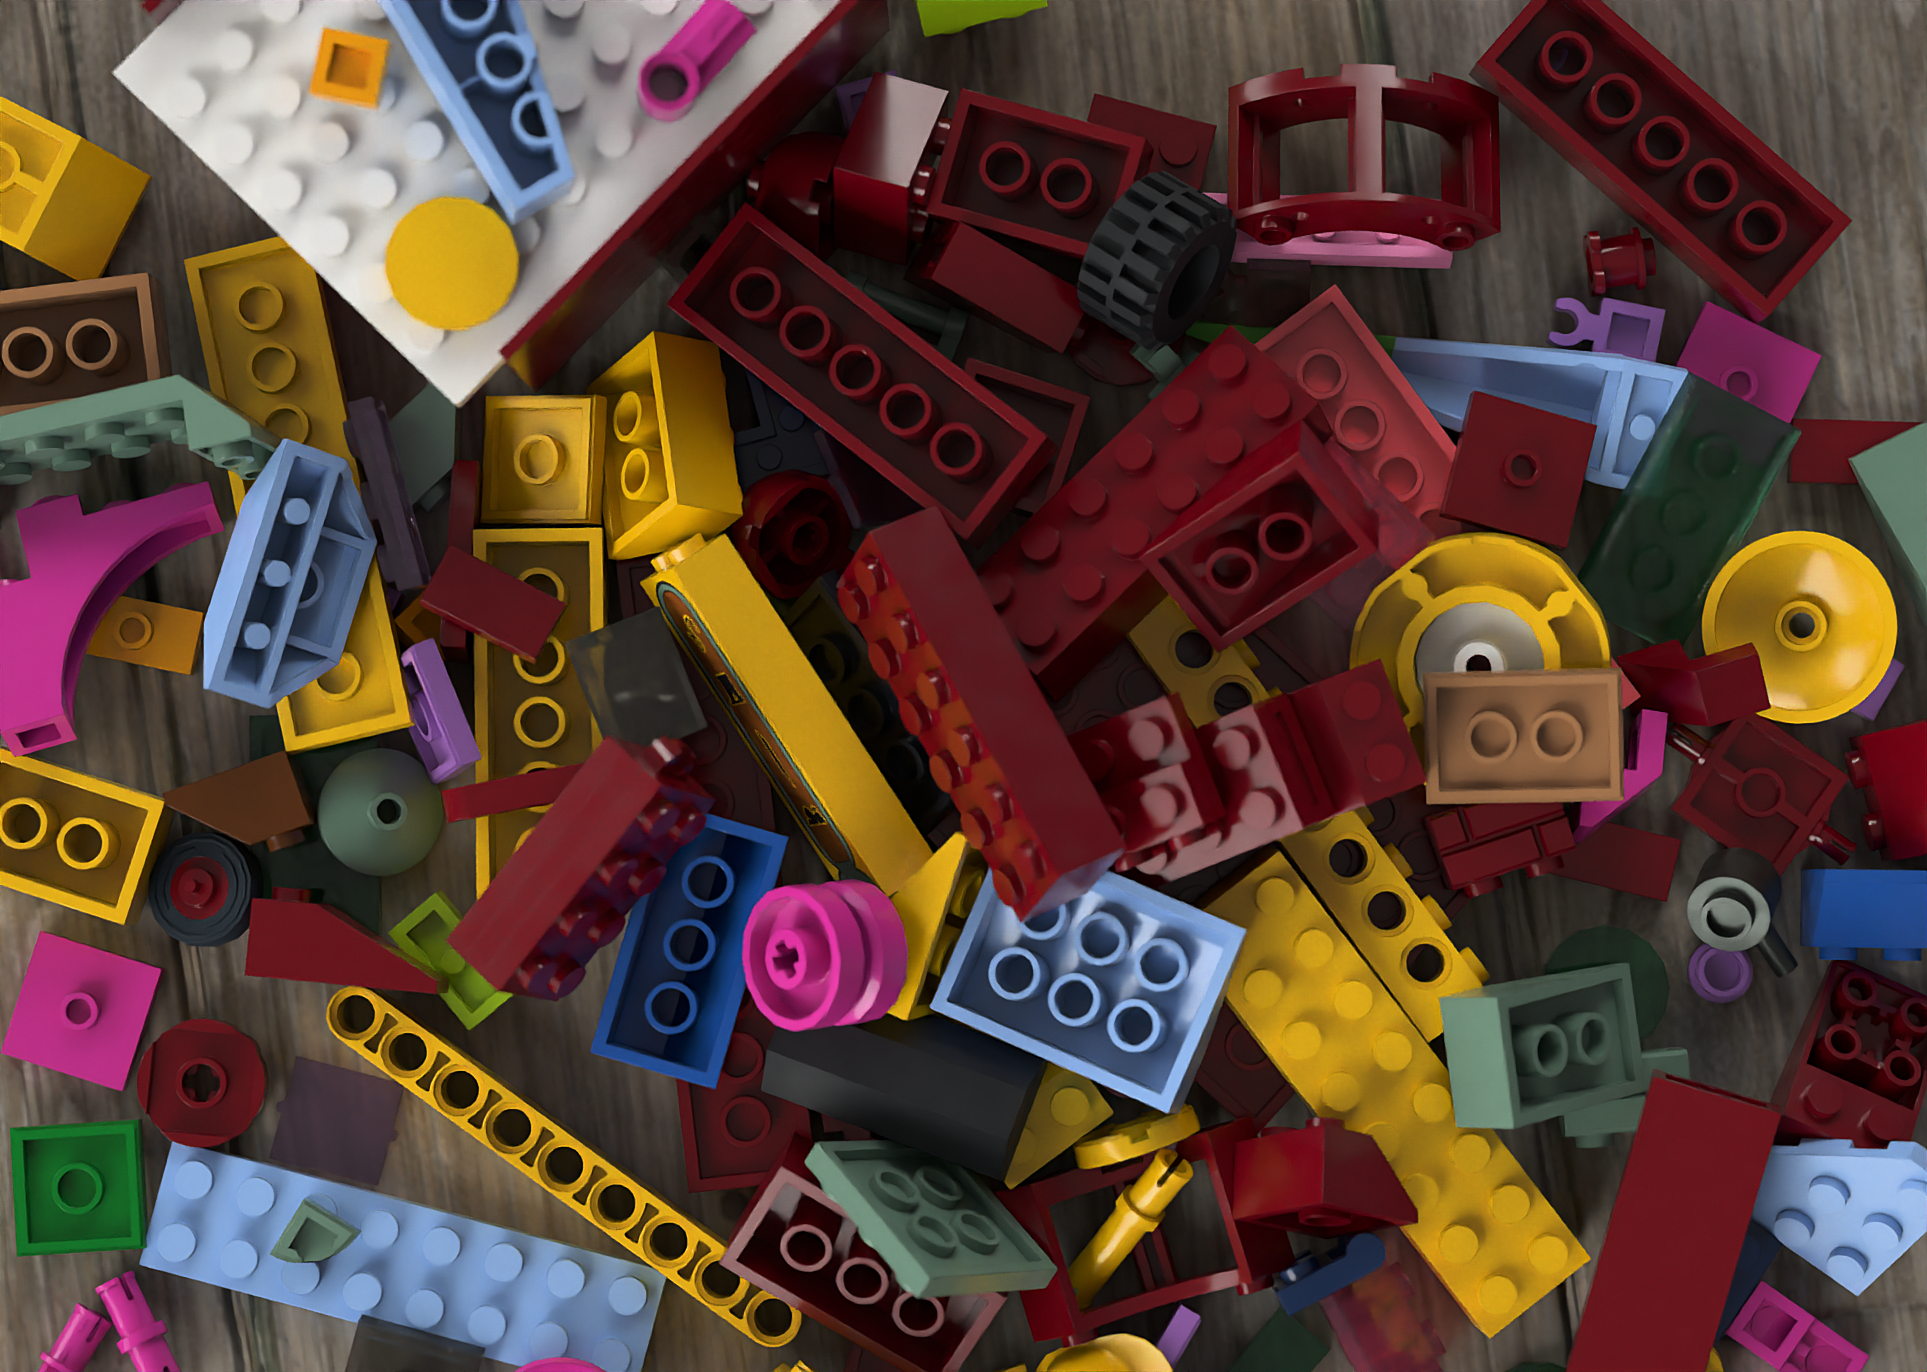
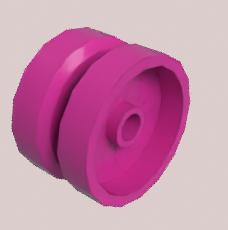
(824, 954)

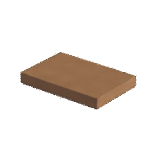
(1523, 736)

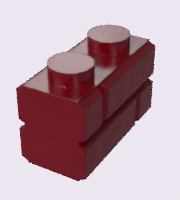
(1491, 839)

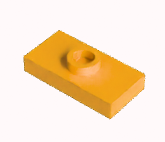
(150, 635)

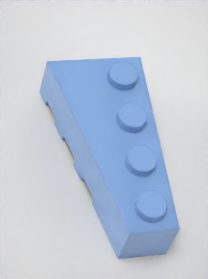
(493, 93)

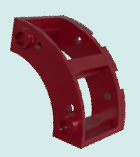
(1367, 96)
(1054, 1309)

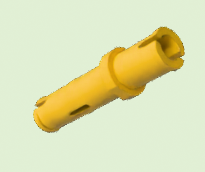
(1136, 1212)

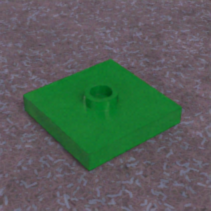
(79, 1187)

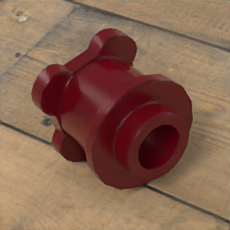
(1618, 260)

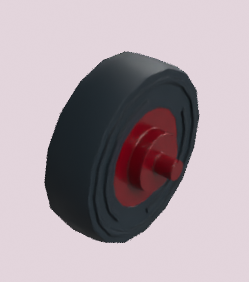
(205, 889)

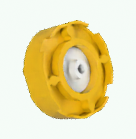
(1472, 599)

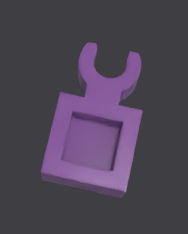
(1616, 328)

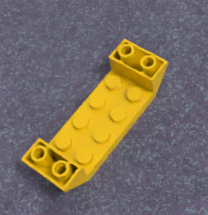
(62, 194)

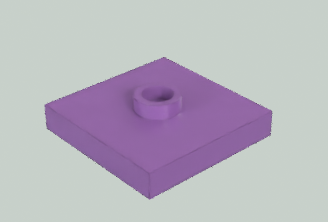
(441, 727)

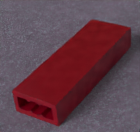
(1674, 1229)

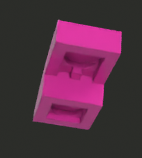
(1791, 1336)

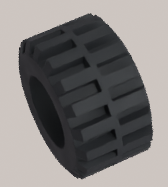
(1157, 260)

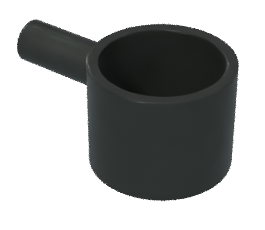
(1735, 906)

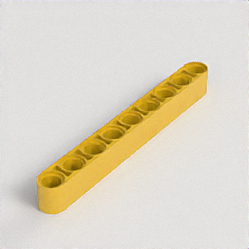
(534, 1155)

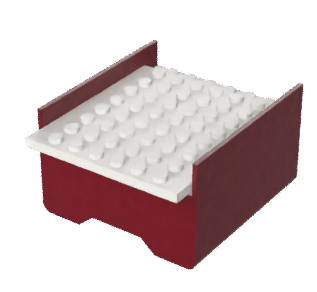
(343, 174)

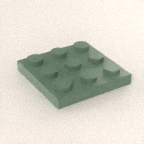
(929, 1219)

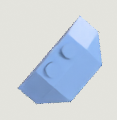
(288, 578)

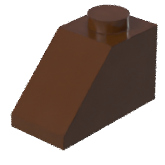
(252, 802)

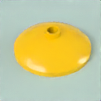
(1851, 612)

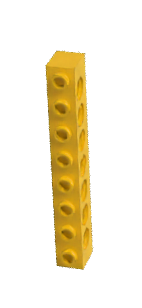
(1310, 847)

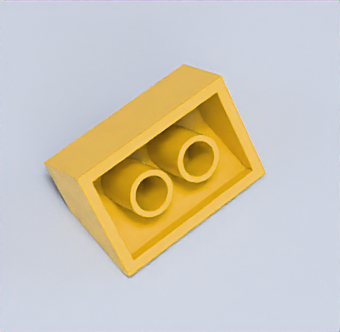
(666, 447)

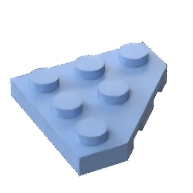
(1845, 1205)

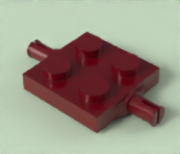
(1759, 791)

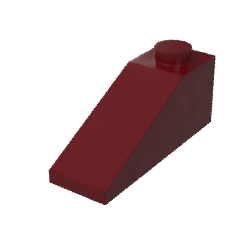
(323, 945)

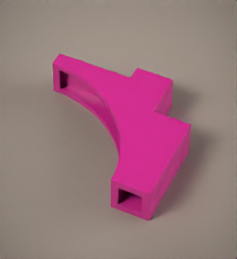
(77, 575)

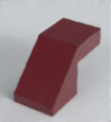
(1699, 689)

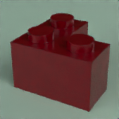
(888, 169)

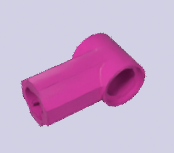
(697, 55)

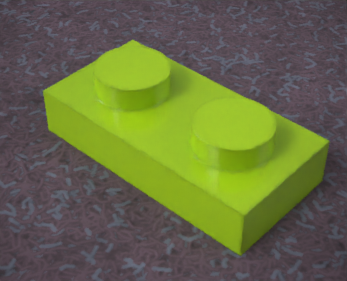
(424, 937)

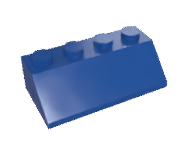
(1864, 911)
(682, 955)

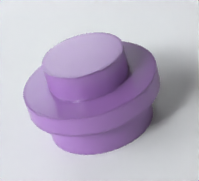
(1719, 974)

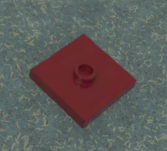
(1518, 470)

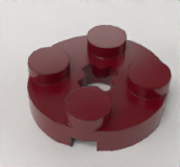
(175, 1107)

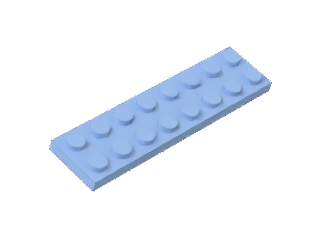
(407, 1266)

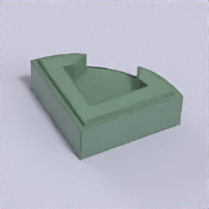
(313, 1235)

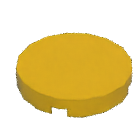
(452, 263)
(1134, 1138)

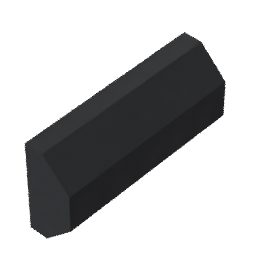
(913, 1084)

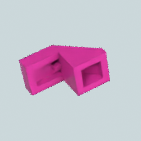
(1642, 771)

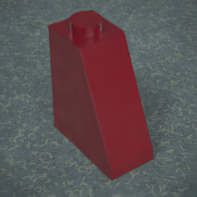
(998, 287)

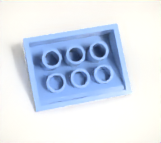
(1100, 985)

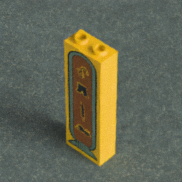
(785, 714)

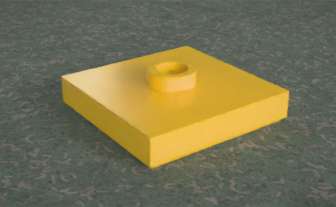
(543, 460)

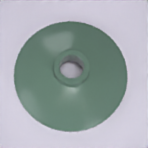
(350, 817)

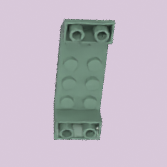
(126, 425)

